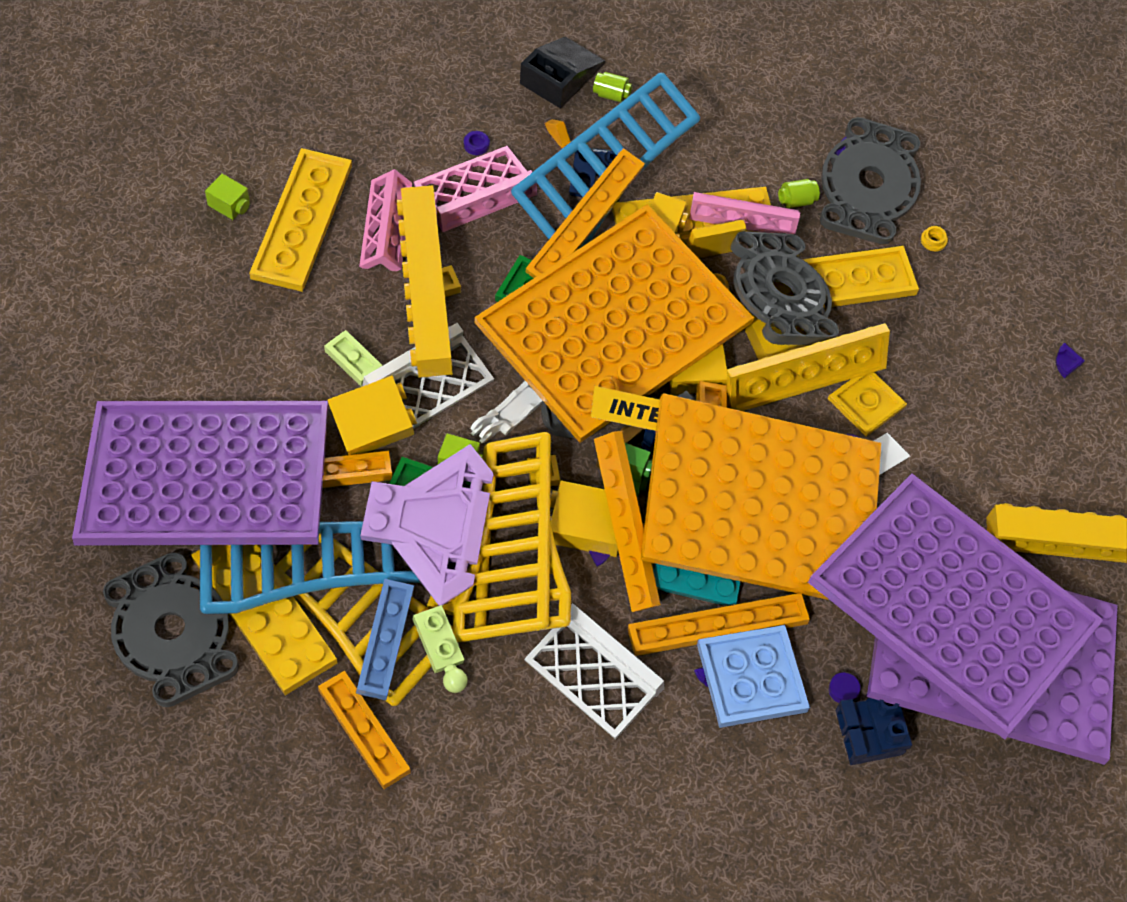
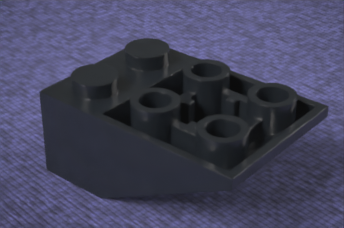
(559, 70)

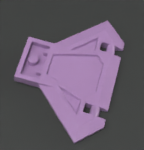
(434, 522)

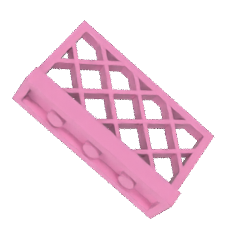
(482, 200)

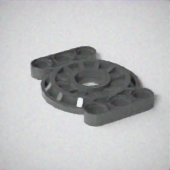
(854, 200)
(771, 306)
(176, 657)

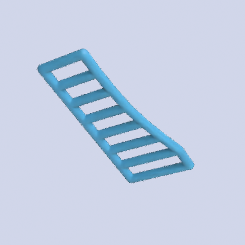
(600, 127)
(298, 585)

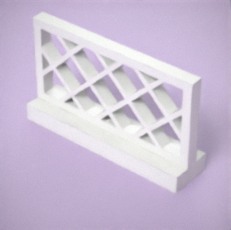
(401, 368)
(617, 657)

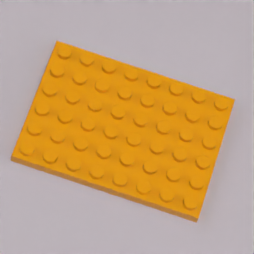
(613, 317)
(753, 494)

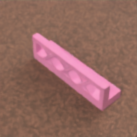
(755, 215)
(388, 236)

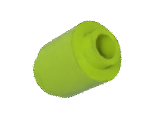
(612, 86)
(799, 193)

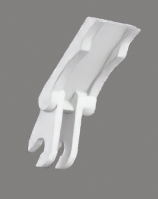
(507, 414)

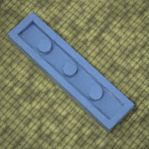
(385, 639)

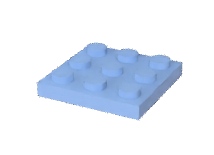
(752, 676)

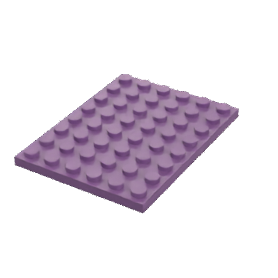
(203, 473)
(956, 604)
(1067, 718)

